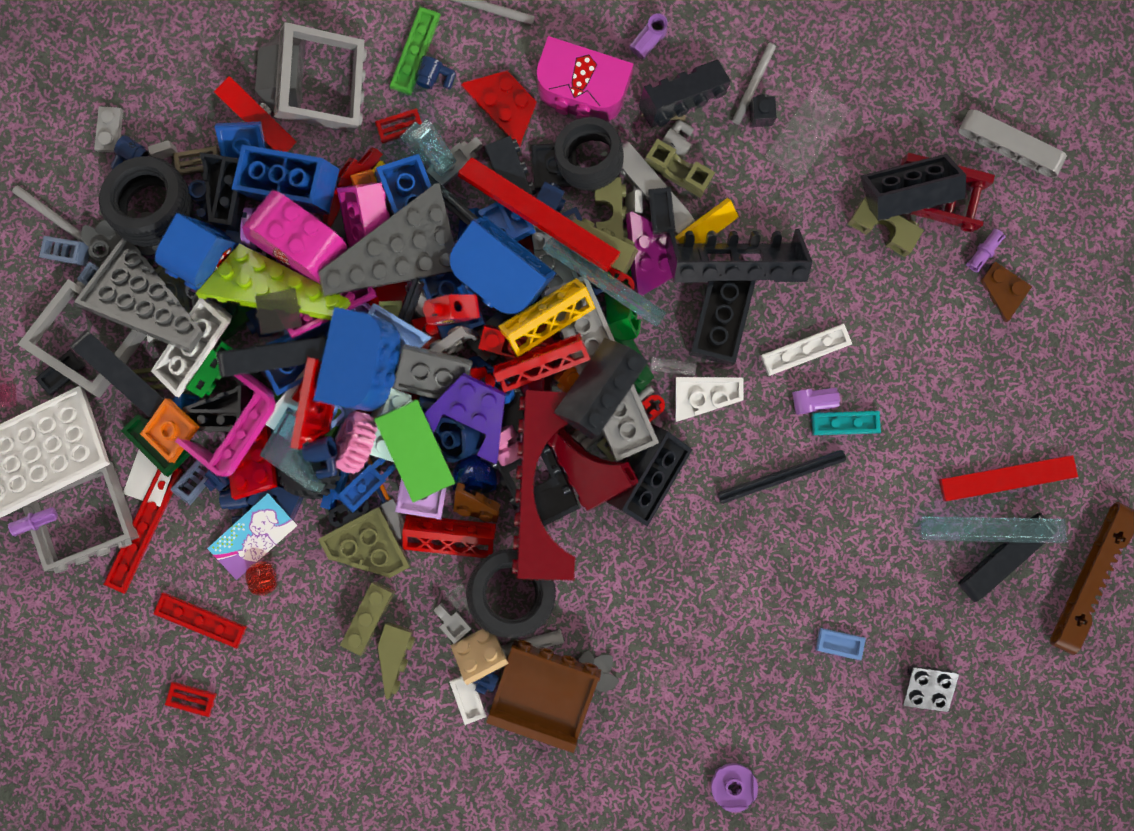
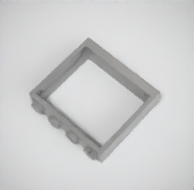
(287, 112)
(44, 321)
(43, 540)

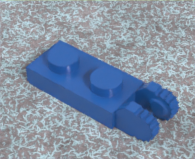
(364, 485)

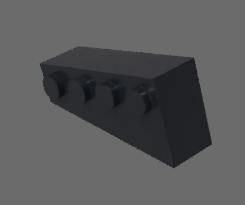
(683, 93)

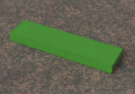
(415, 47)

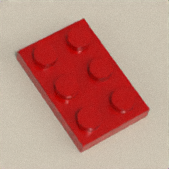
(253, 472)

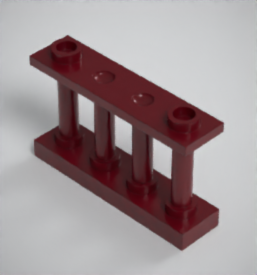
(978, 181)

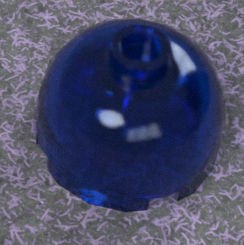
(475, 475)

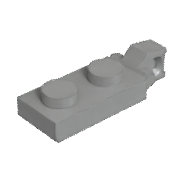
(462, 153)

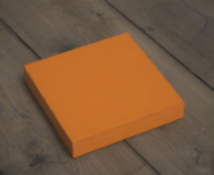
(166, 426)

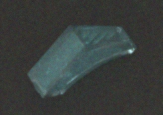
(430, 146)
(288, 459)

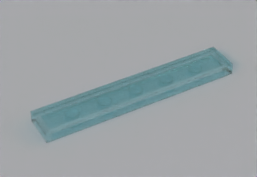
(605, 282)
(993, 529)

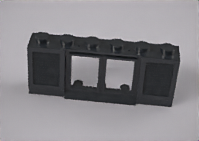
(779, 261)
(551, 497)

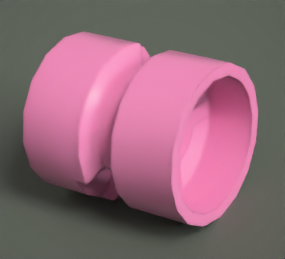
(508, 445)

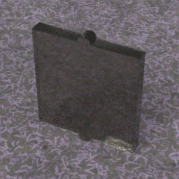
(278, 311)

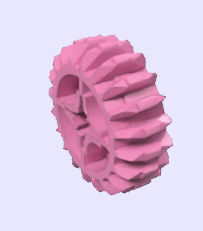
(355, 441)

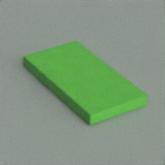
(414, 450)

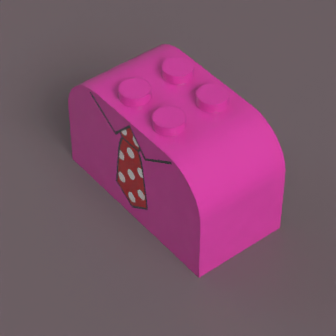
(582, 80)
(293, 236)

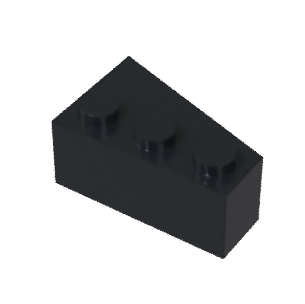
(506, 162)
(223, 203)
(221, 411)

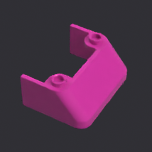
(241, 436)

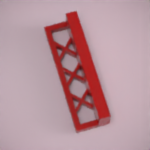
(540, 358)
(448, 532)

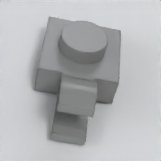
(453, 625)

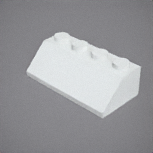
(177, 366)

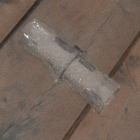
(673, 366)

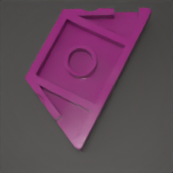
(651, 262)

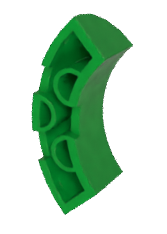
(621, 319)

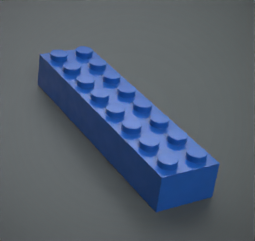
(402, 184)

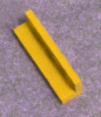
(546, 312)

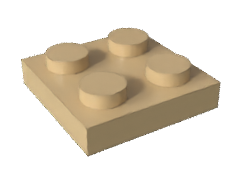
(478, 655)

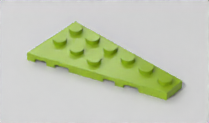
(252, 274)

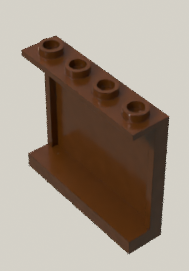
(544, 695)

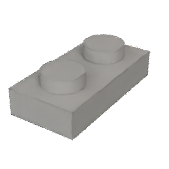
(108, 128)

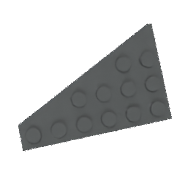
(403, 248)
(136, 297)

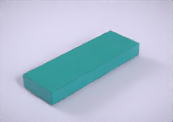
(846, 423)

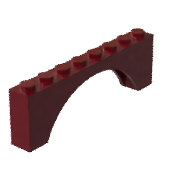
(591, 476)
(536, 551)

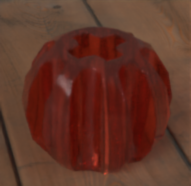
(261, 578)

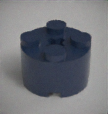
(457, 439)

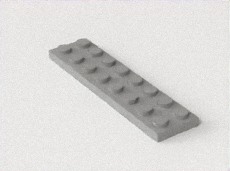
(629, 426)

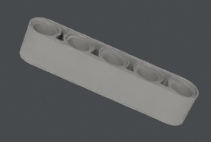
(1012, 143)
(643, 177)

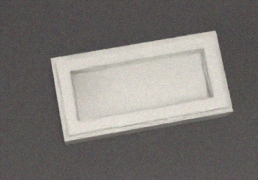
(467, 700)

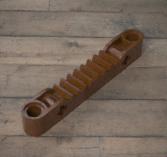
(1069, 633)

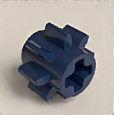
(216, 482)
(486, 683)

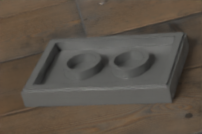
(428, 371)

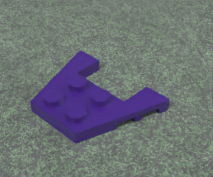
(475, 406)

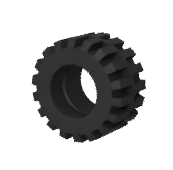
(297, 489)

